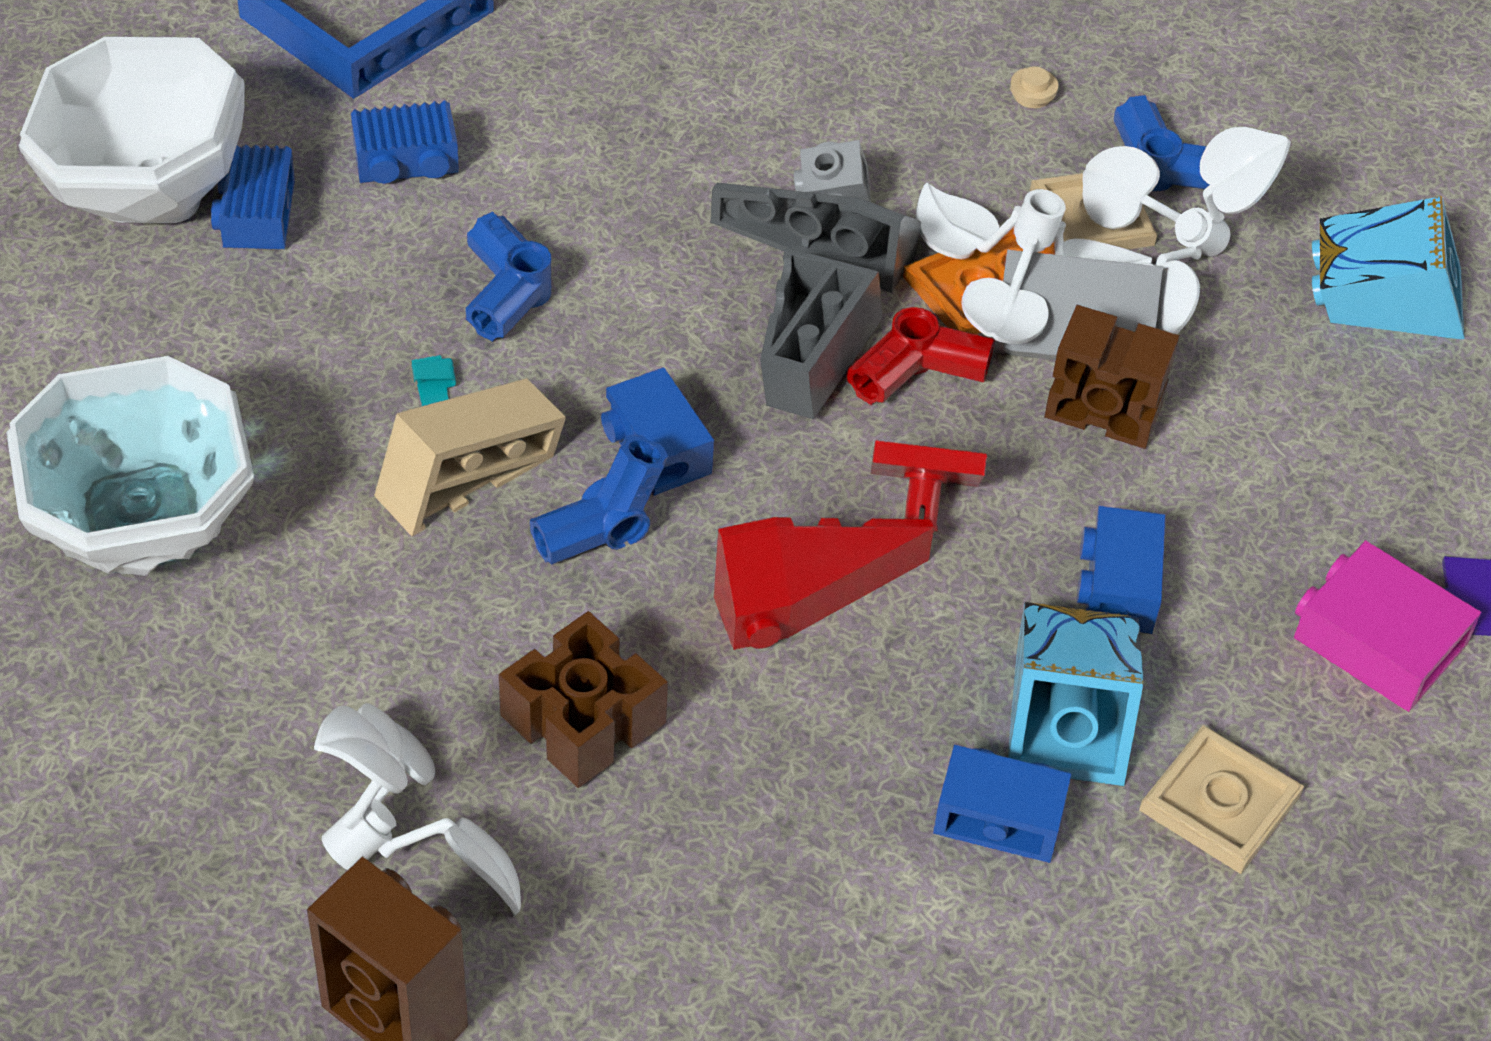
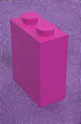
(1385, 624)

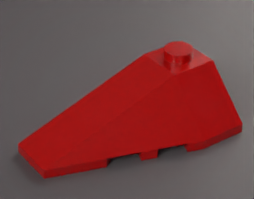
(788, 577)

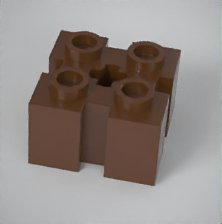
(1111, 376)
(583, 698)

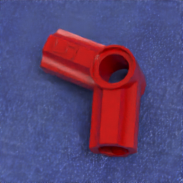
(915, 347)

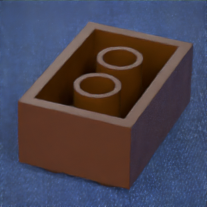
(388, 958)

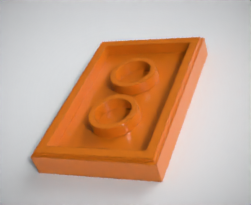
(944, 279)

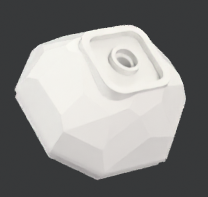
(135, 127)

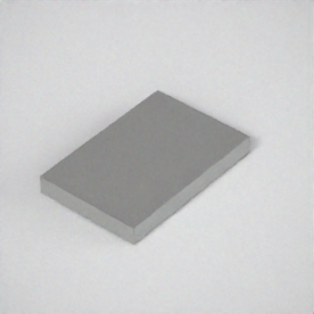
(1103, 285)

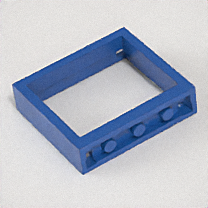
(374, 57)

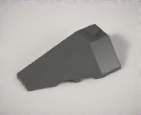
(821, 225)

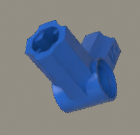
(1144, 129)
(520, 278)
(608, 509)

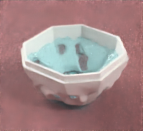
(130, 463)

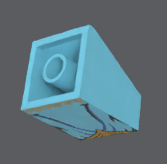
(1391, 269)
(1076, 691)

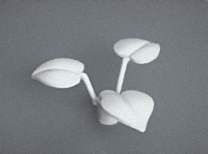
(1236, 165)
(960, 226)
(383, 754)

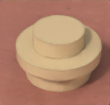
(1033, 87)

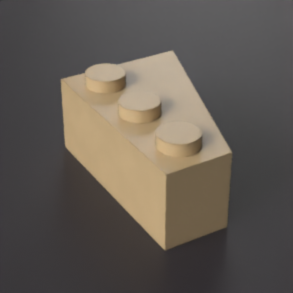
(463, 444)

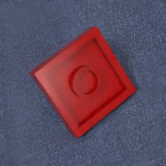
(927, 471)

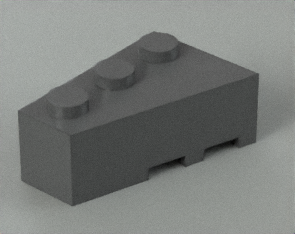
(816, 329)

